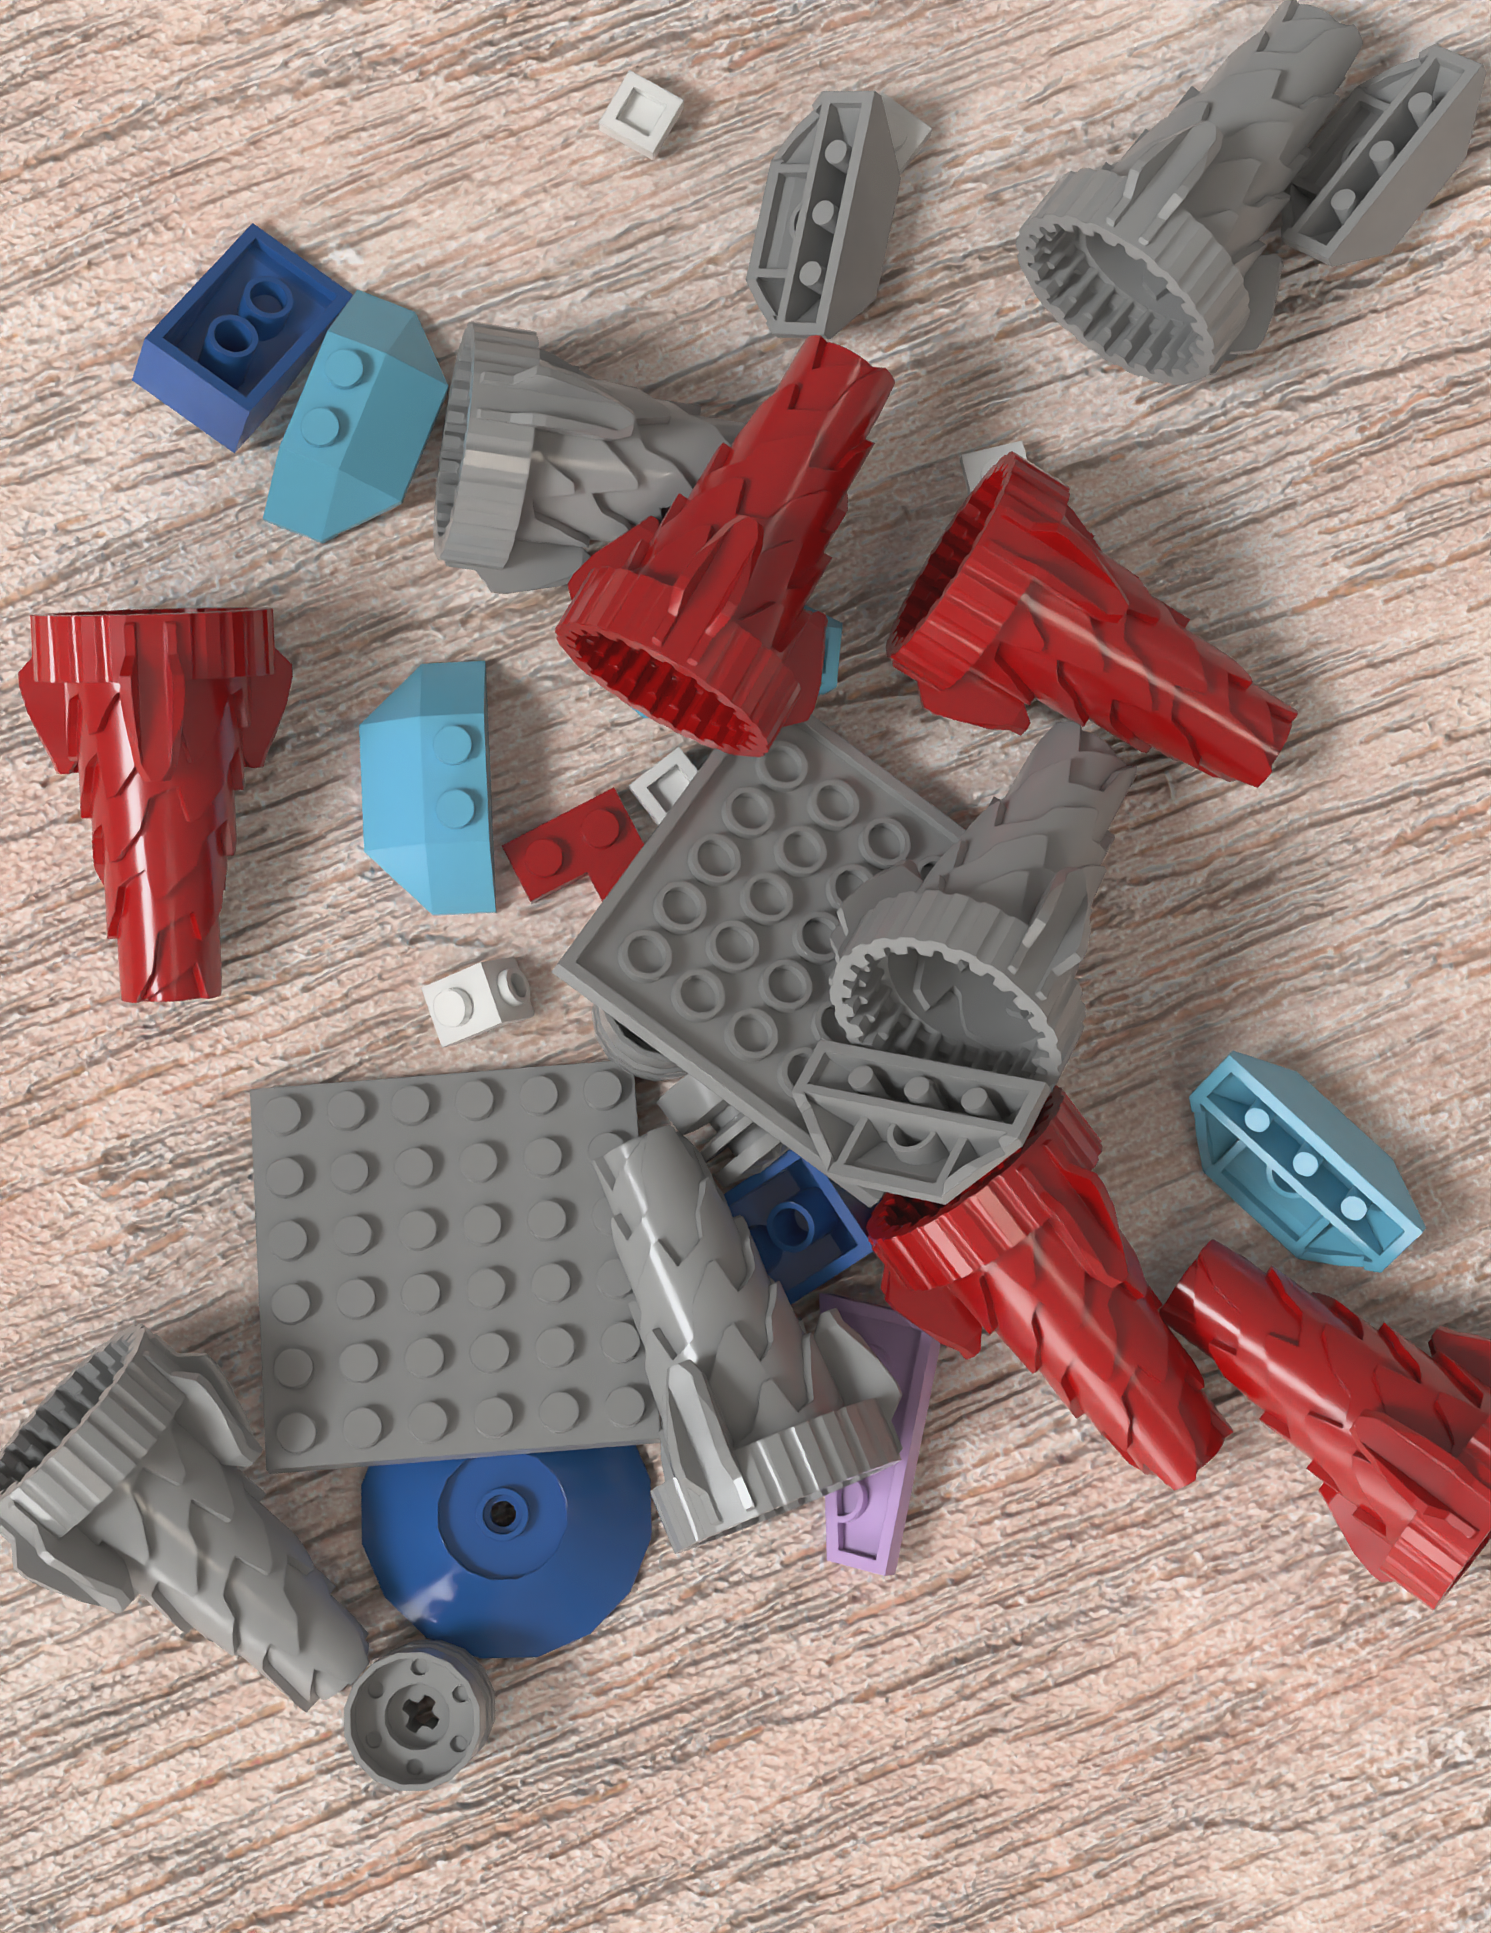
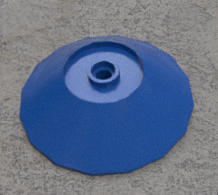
(518, 1585)

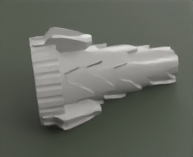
(1164, 247)
(552, 459)
(990, 943)
(743, 1396)
(137, 1491)

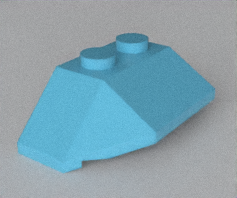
(357, 422)
(432, 788)
(1301, 1166)

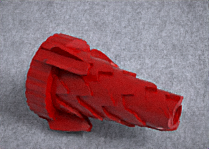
(707, 607)
(1034, 609)
(159, 727)
(1055, 1277)
(1382, 1420)

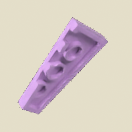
(870, 1516)

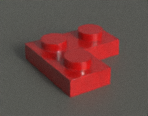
(584, 841)

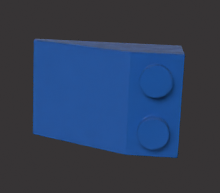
(240, 337)
(801, 1223)

